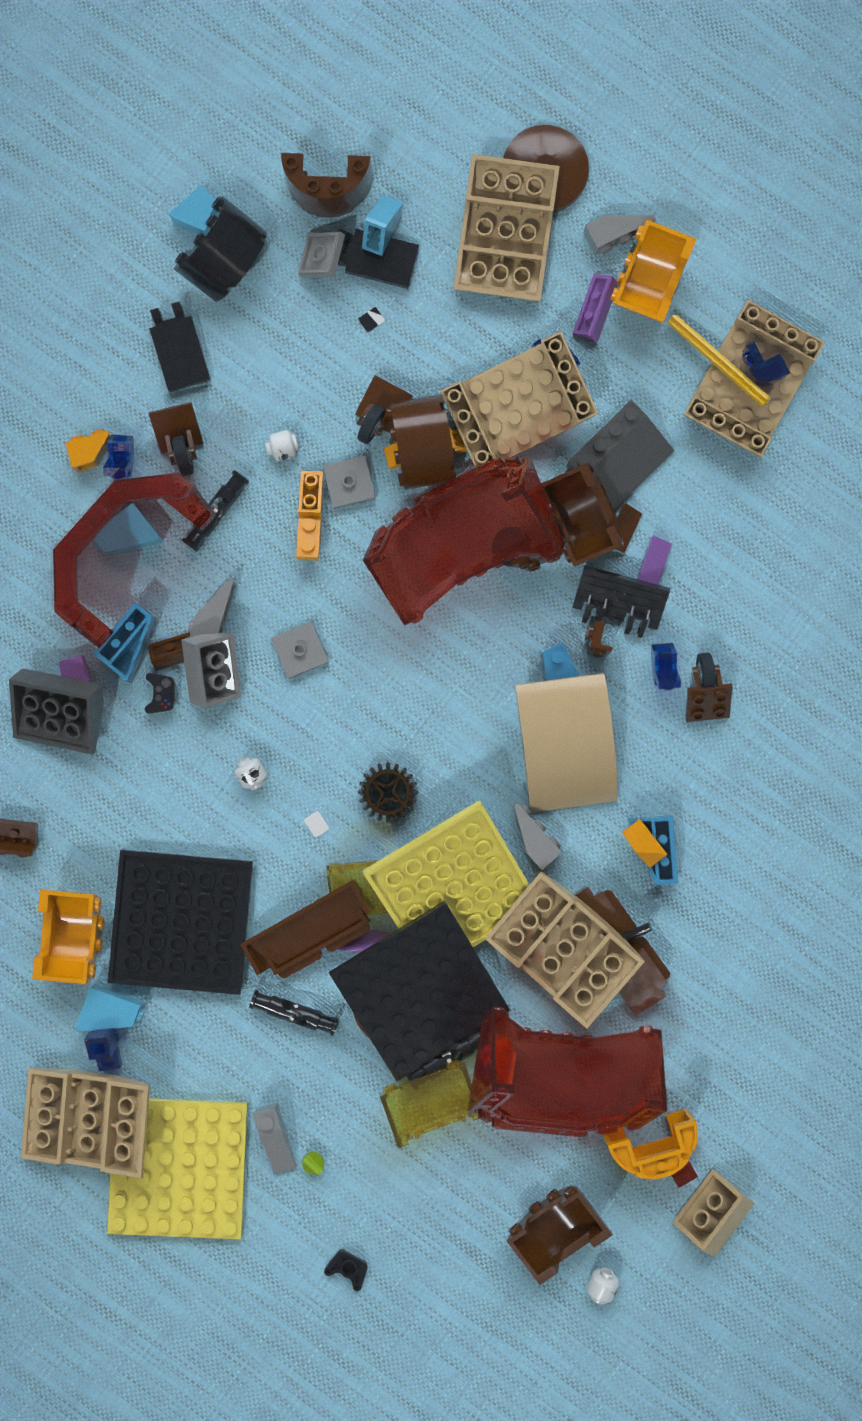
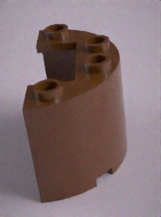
(328, 195)
(422, 441)
(583, 514)
(556, 1231)

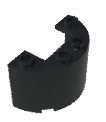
(222, 251)

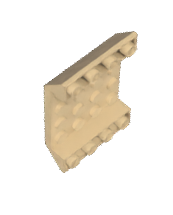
(520, 402)
(726, 407)

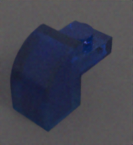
(763, 372)
(120, 456)
(665, 666)
(104, 1048)

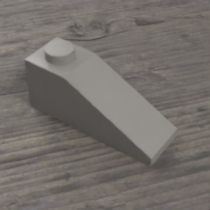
(213, 615)
(274, 1138)

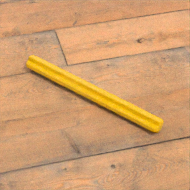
(719, 360)

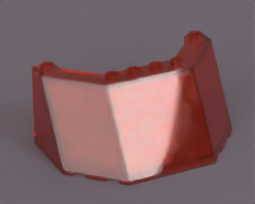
(462, 533)
(63, 554)
(566, 1080)

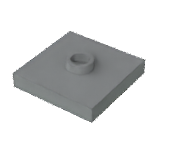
(321, 254)
(349, 482)
(299, 650)

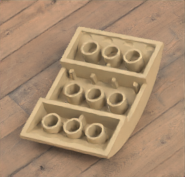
(506, 227)
(567, 742)
(565, 948)
(86, 1120)

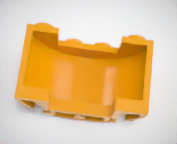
(653, 271)
(68, 936)
(659, 1157)

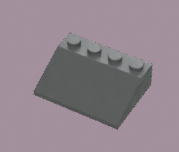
(624, 452)
(56, 710)

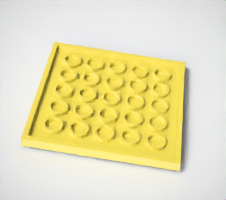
(456, 863)
(189, 1173)

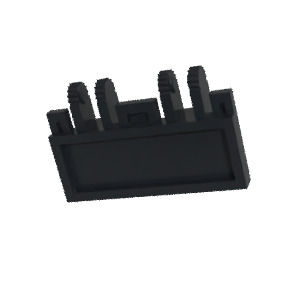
(621, 596)

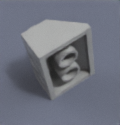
(211, 669)

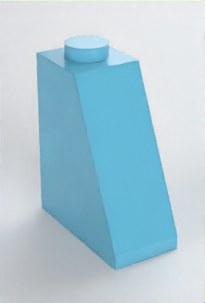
(193, 211)
(381, 224)
(126, 532)
(108, 1010)

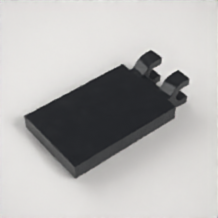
(392, 268)
(178, 349)

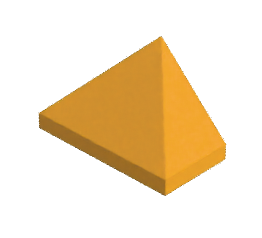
(644, 843)

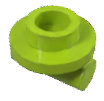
(313, 1163)

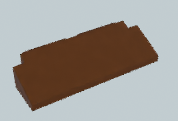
(301, 936)
(644, 986)

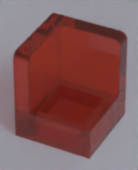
(684, 1175)

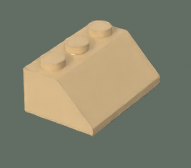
(713, 1213)

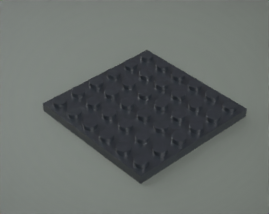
(180, 922)
(418, 990)

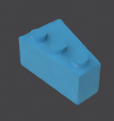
(128, 642)
(557, 663)
(663, 830)

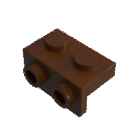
(594, 635)
(18, 837)

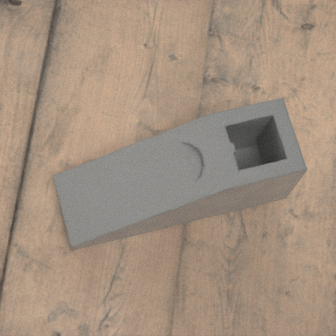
(612, 230)
(536, 842)

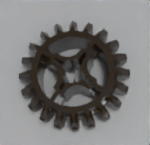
(372, 780)

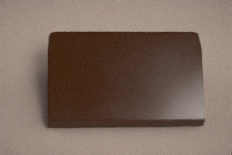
(628, 520)
(167, 652)

